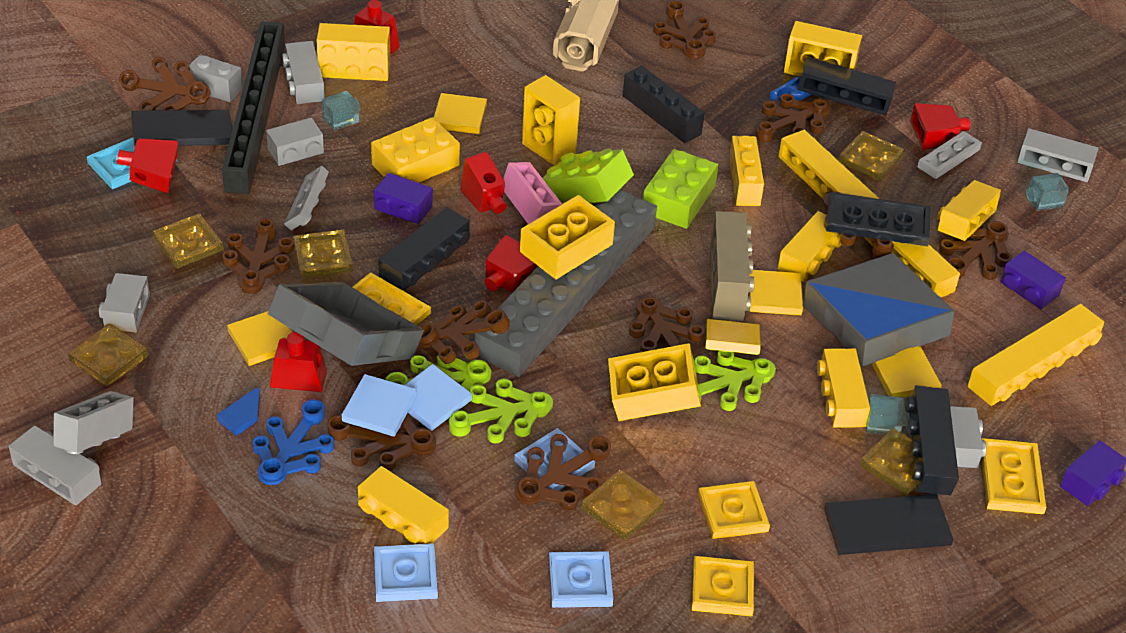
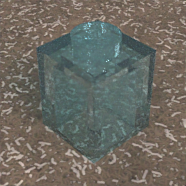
(340, 110)
(1047, 191)
(885, 414)

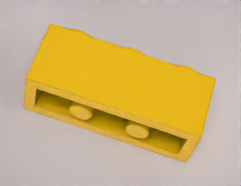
(746, 171)
(968, 210)
(809, 248)
(843, 388)
(403, 507)

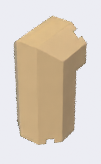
(584, 32)

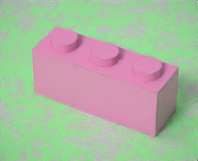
(529, 191)

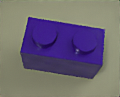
(403, 198)
(1032, 279)
(1094, 473)

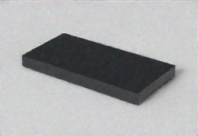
(184, 126)
(878, 219)
(888, 524)

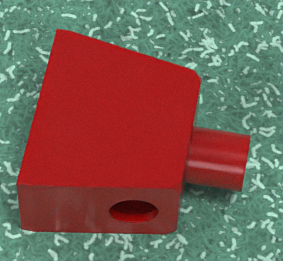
(374, 16)
(936, 124)
(151, 162)
(483, 184)
(507, 266)
(298, 365)

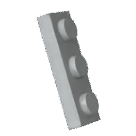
(949, 154)
(306, 198)

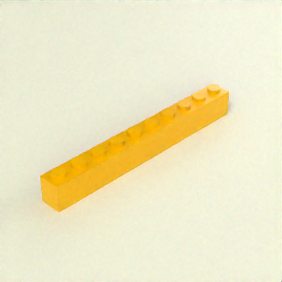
(828, 175)

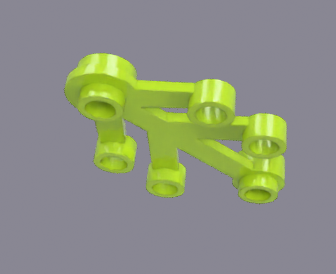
(758, 370)
(472, 373)
(534, 404)

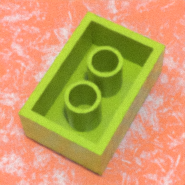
(589, 175)
(681, 187)

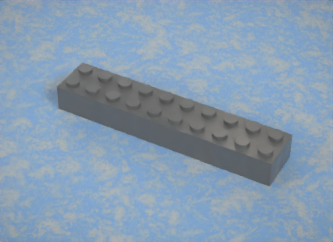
(546, 304)

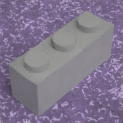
(303, 72)
(1058, 155)
(92, 422)
(64, 473)

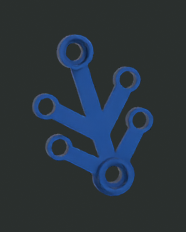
(274, 470)

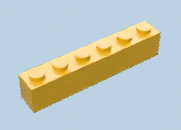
(1035, 355)

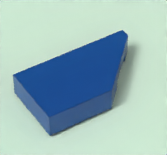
(789, 88)
(241, 413)

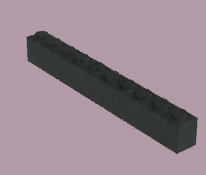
(253, 109)

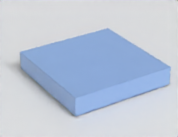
(436, 397)
(379, 405)
(544, 443)
(405, 572)
(580, 579)

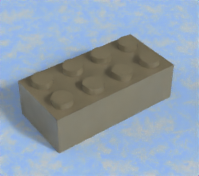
(731, 266)

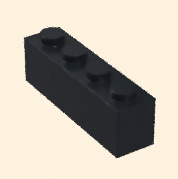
(847, 86)
(663, 104)
(424, 249)
(932, 440)

